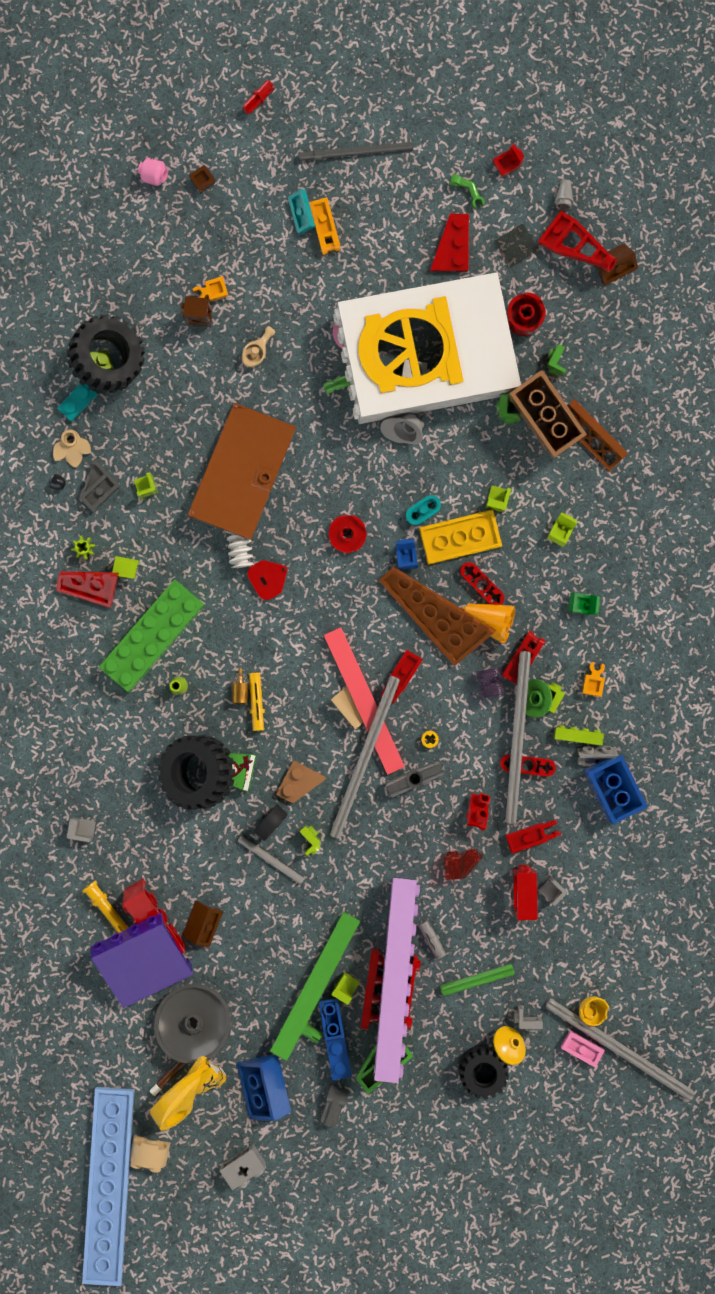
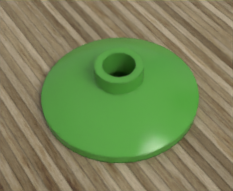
(534, 707)

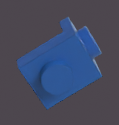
(406, 554)

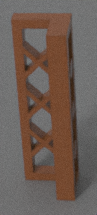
(600, 433)

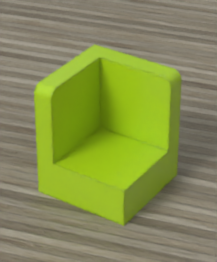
(146, 486)
(498, 498)
(125, 567)
(345, 988)

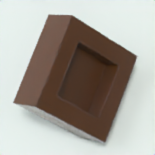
(202, 178)

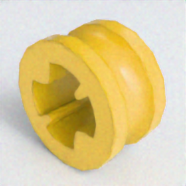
(430, 745)

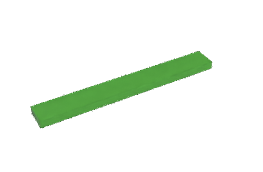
(315, 986)

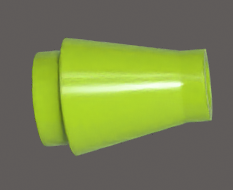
(183, 685)

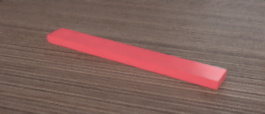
(362, 698)

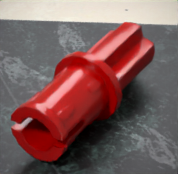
(258, 96)

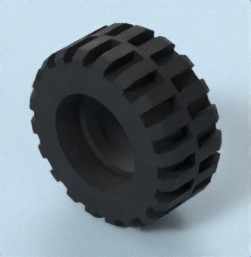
(122, 338)
(174, 773)

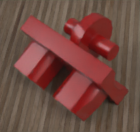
(478, 811)

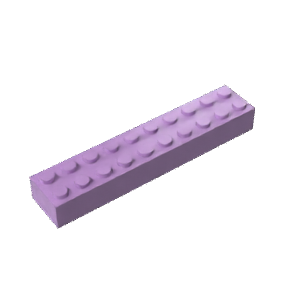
(395, 981)

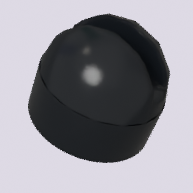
(57, 482)

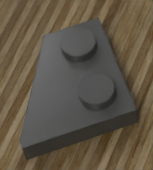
(98, 486)

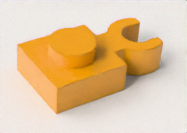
(214, 289)
(593, 683)

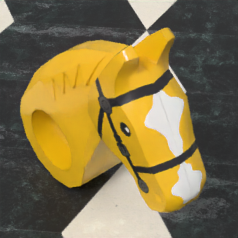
(178, 1100)

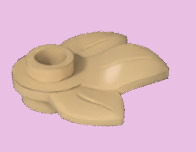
(71, 451)

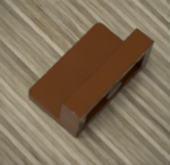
(625, 264)
(202, 924)

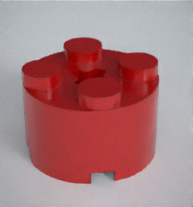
(536, 314)

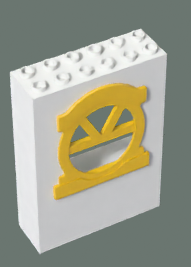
(476, 342)

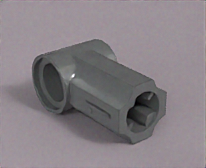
(335, 1100)

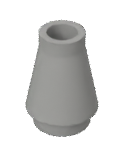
(564, 197)

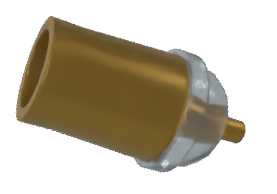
(239, 687)

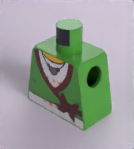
(244, 769)

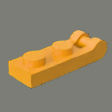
(324, 225)

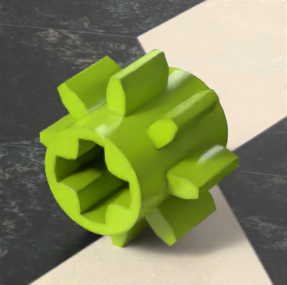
(79, 550)

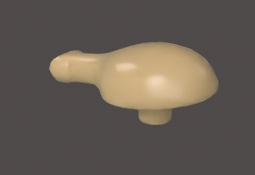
(256, 350)

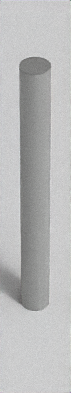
(270, 859)

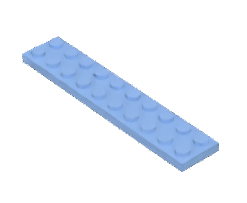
(108, 1186)

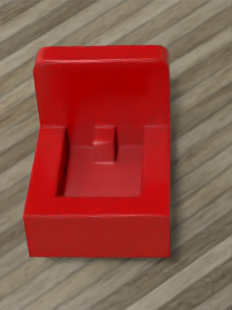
(509, 161)

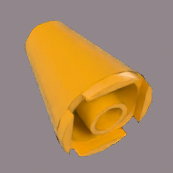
(496, 616)

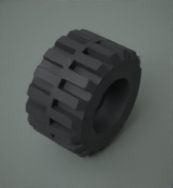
(487, 1087)

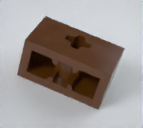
(197, 311)

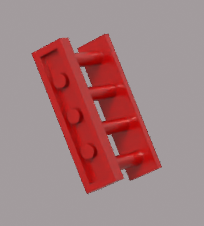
(374, 979)

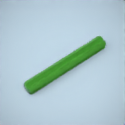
(476, 980)

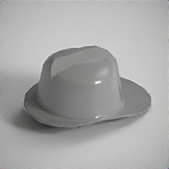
(403, 429)

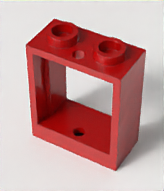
(525, 893)

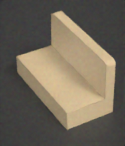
(347, 707)

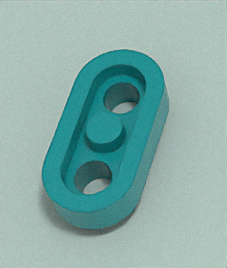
(423, 510)

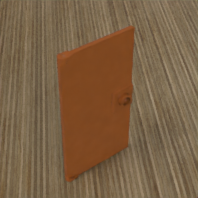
(242, 471)

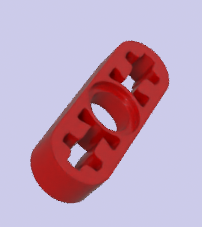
(474, 585)
(541, 772)

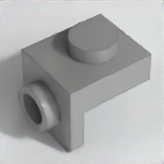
(531, 1024)

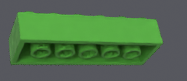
(152, 636)

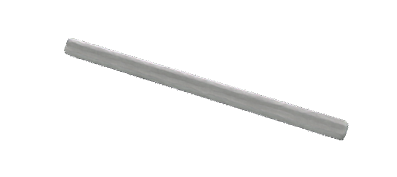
(518, 735)
(364, 757)
(620, 1049)

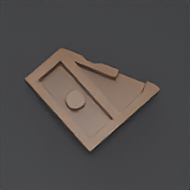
(299, 782)

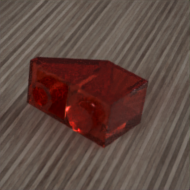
(460, 864)

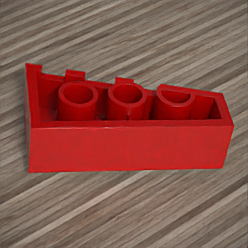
(144, 905)

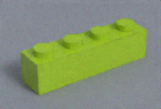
(581, 736)

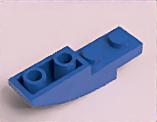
(335, 1039)

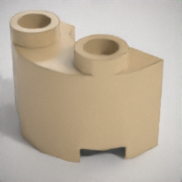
(148, 1153)

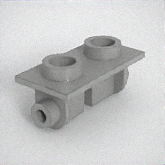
(589, 755)

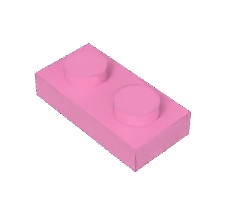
(582, 1048)

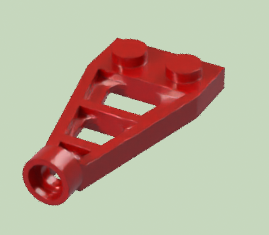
(560, 229)

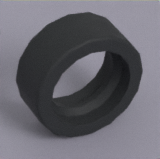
(270, 822)

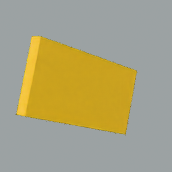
(460, 537)

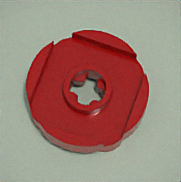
(336, 533)

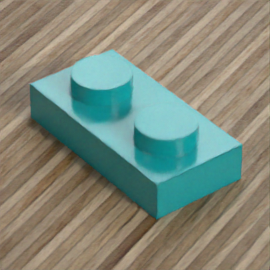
(301, 211)
(77, 401)

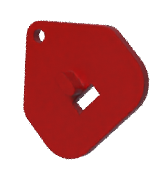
(273, 576)

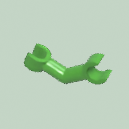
(457, 180)

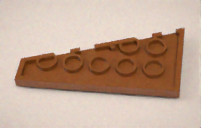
(443, 622)

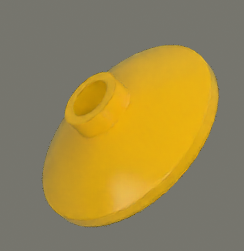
(509, 1045)

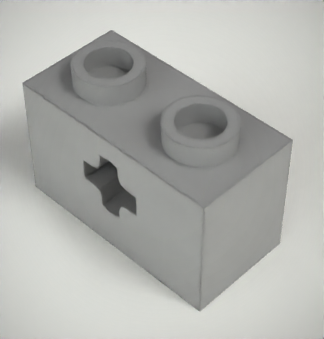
(247, 1158)

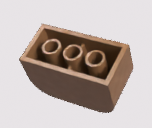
(546, 414)

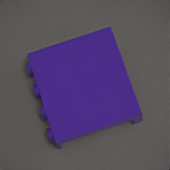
(140, 961)

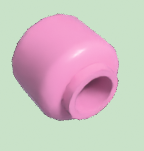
(153, 171)

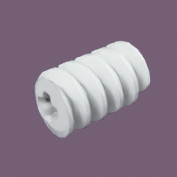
(239, 551)

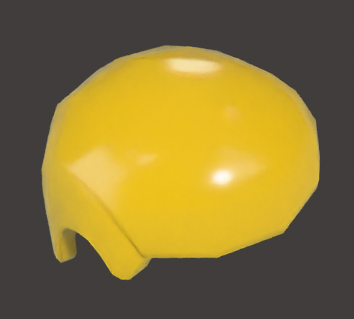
(593, 1010)

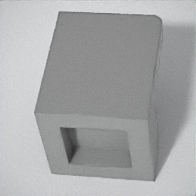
(81, 829)
(552, 891)

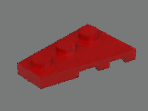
(454, 246)
(90, 586)

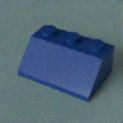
(615, 789)
(264, 1088)

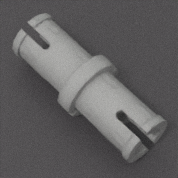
(432, 939)

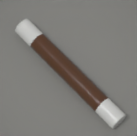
(166, 1078)

